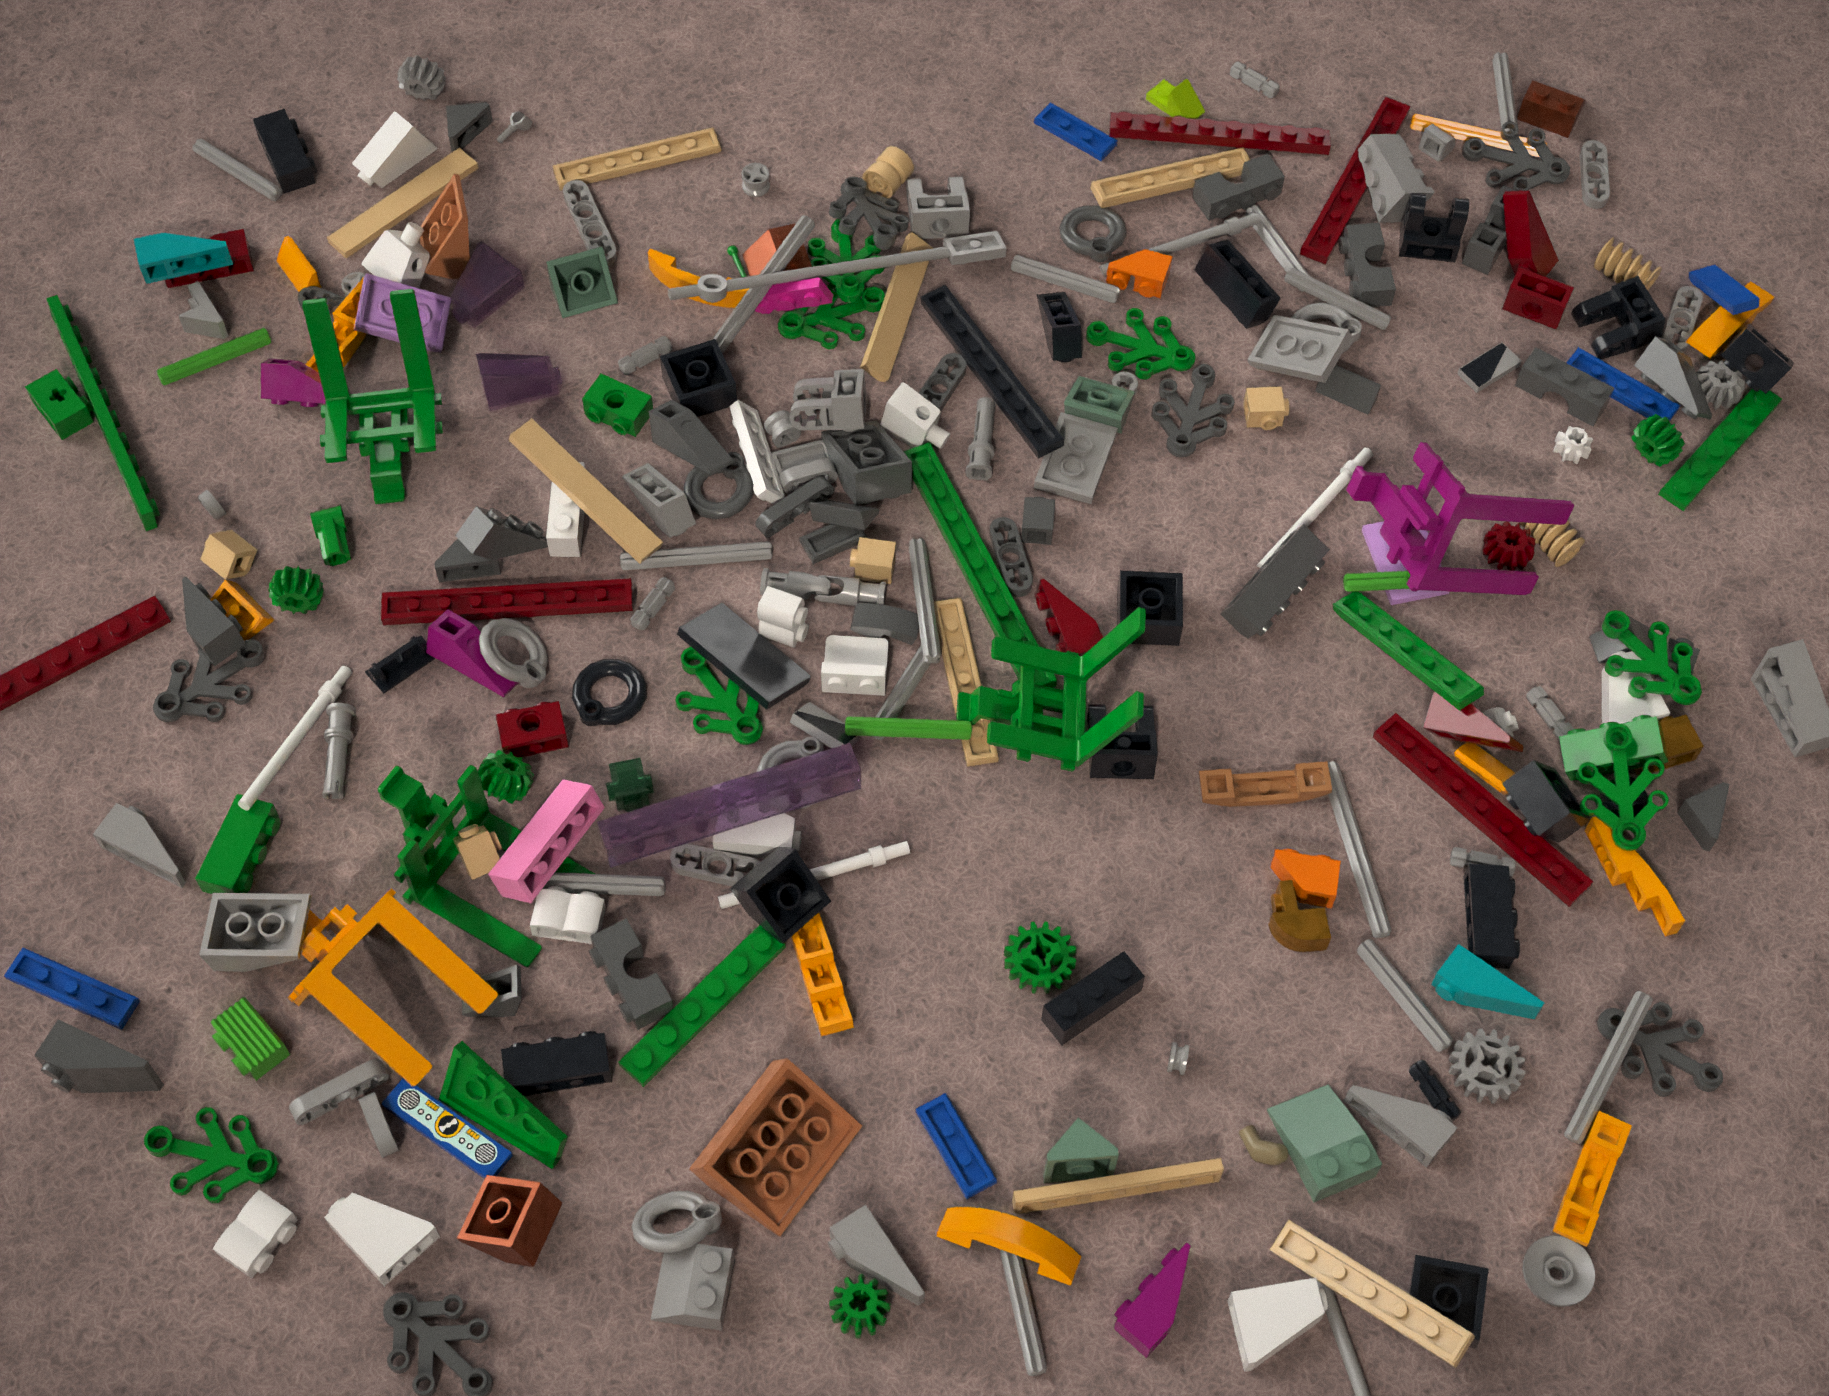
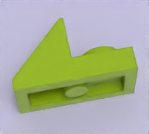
(1176, 100)

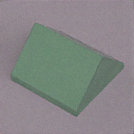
(581, 282)
(1099, 402)
(1080, 1155)

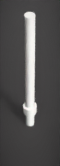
(1326, 497)
(327, 694)
(875, 856)

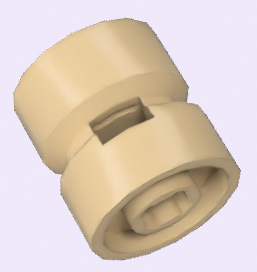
(888, 172)

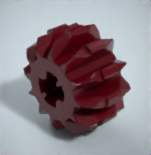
(1509, 546)

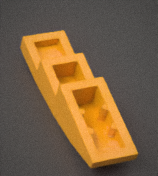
(343, 323)
(1723, 326)
(1639, 878)
(821, 978)

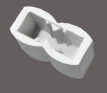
(782, 617)
(567, 915)
(256, 1234)

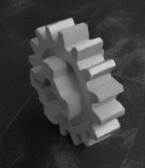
(1487, 1051)

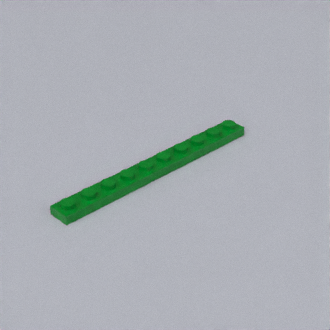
(107, 419)
(971, 553)

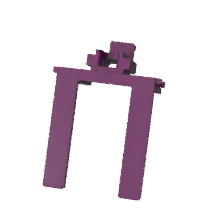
(1408, 512)

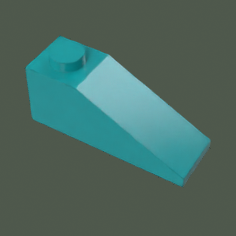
(174, 255)
(1481, 986)

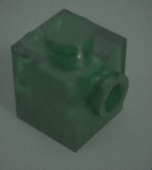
(629, 785)

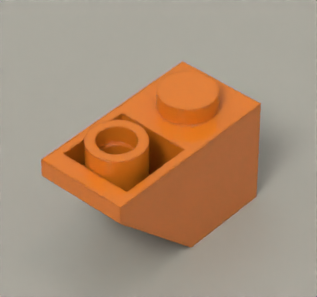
(1148, 267)
(1312, 876)

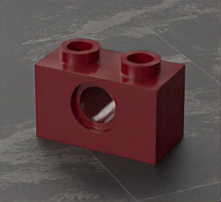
(1537, 298)
(546, 738)

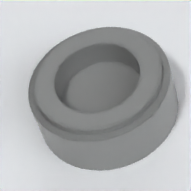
(211, 505)

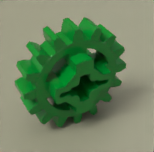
(1050, 946)

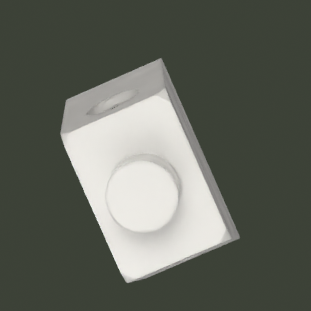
(399, 256)
(913, 419)

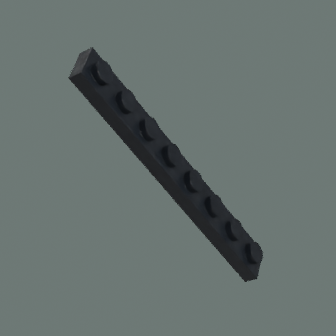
(992, 372)

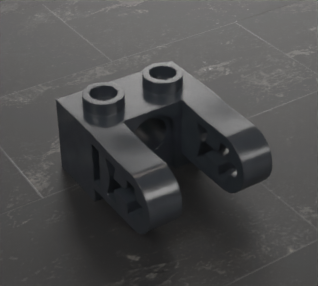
(1432, 236)
(1634, 311)
(1749, 342)
(1129, 754)

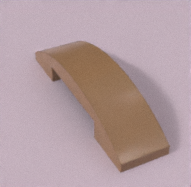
(1265, 788)

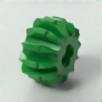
(1658, 440)
(296, 590)
(505, 776)
(844, 1305)

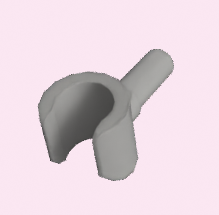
(518, 121)

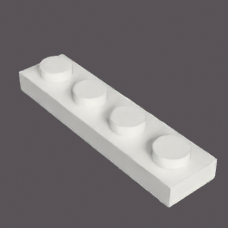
(757, 452)

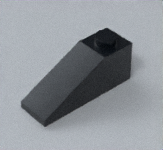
(1060, 327)

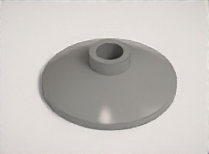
(1569, 1259)

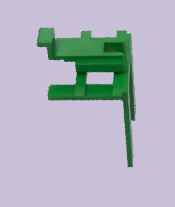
(386, 443)
(1023, 707)
(421, 811)

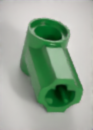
(330, 531)

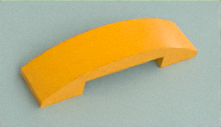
(666, 271)
(1591, 1178)
(1012, 1235)

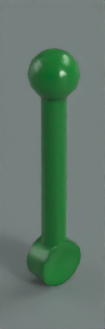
(733, 251)

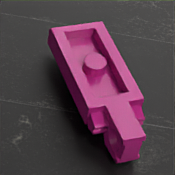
(795, 295)

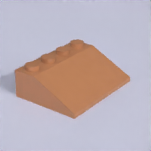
(776, 1146)

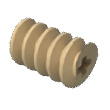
(1623, 266)
(1556, 541)

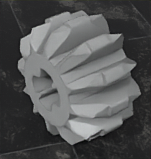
(421, 78)
(1720, 384)

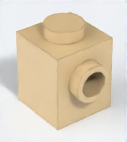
(1265, 407)
(228, 554)
(874, 560)
(477, 849)

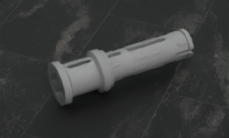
(981, 449)
(338, 737)

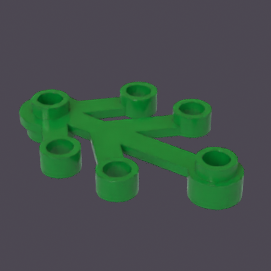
(848, 287)
(829, 318)
(1143, 347)
(1652, 662)
(721, 702)
(1623, 793)
(216, 1157)

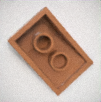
(447, 233)

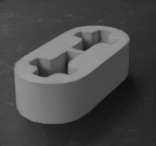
(797, 476)
(378, 1124)

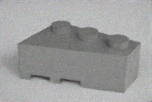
(1390, 175)
(1794, 697)

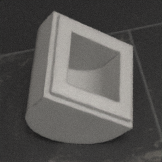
(1436, 143)

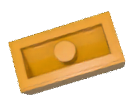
(296, 265)
(243, 608)
(1484, 765)

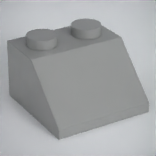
(694, 1286)

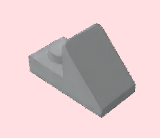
(203, 316)

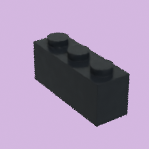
(285, 150)
(1237, 284)
(1490, 914)
(1092, 998)
(557, 1063)

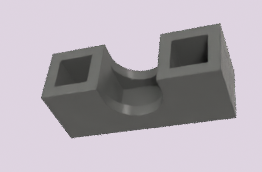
(1220, 197)
(1488, 238)
(1368, 283)
(1583, 392)
(642, 999)

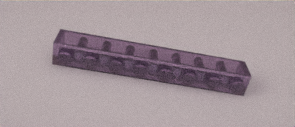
(729, 805)

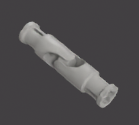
(805, 584)

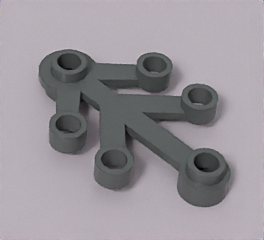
(1519, 160)
(856, 190)
(1191, 414)
(206, 685)
(1656, 1046)
(433, 1341)

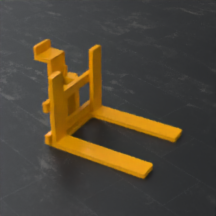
(355, 1012)

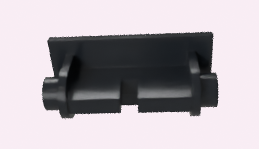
(400, 664)

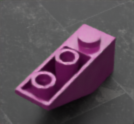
(290, 381)
(457, 645)
(1153, 1312)

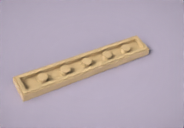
(638, 158)
(1167, 178)
(401, 203)
(895, 313)
(585, 491)
(962, 674)
(1117, 1186)
(1373, 1293)

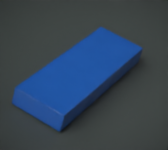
(1075, 131)
(1724, 289)
(956, 1146)

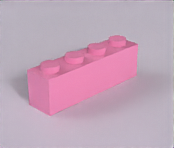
(546, 841)

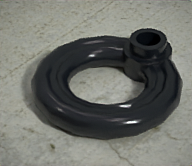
(609, 715)

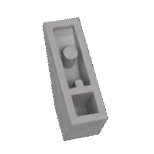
(661, 500)
(132, 838)
(1408, 1123)
(870, 1252)

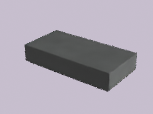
(830, 541)

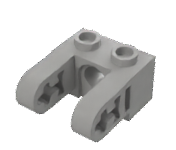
(938, 214)
(841, 406)

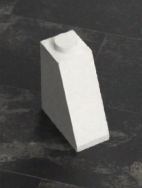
(392, 152)
(1620, 705)
(760, 837)
(380, 1234)
(1273, 1317)

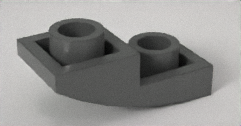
(879, 619)

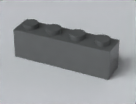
(1275, 582)

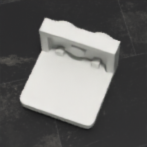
(855, 665)

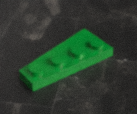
(496, 1105)

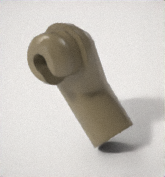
(1260, 1150)

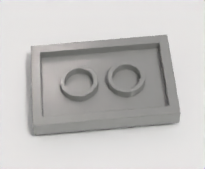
(1299, 348)
(1079, 464)

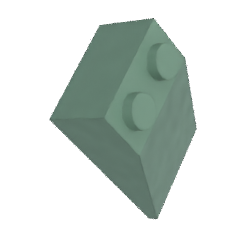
(1325, 1142)

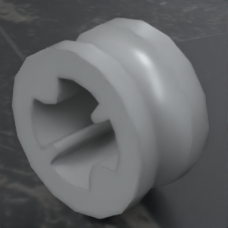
(1126, 377)
(1178, 1058)

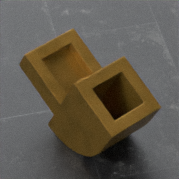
(1294, 928)

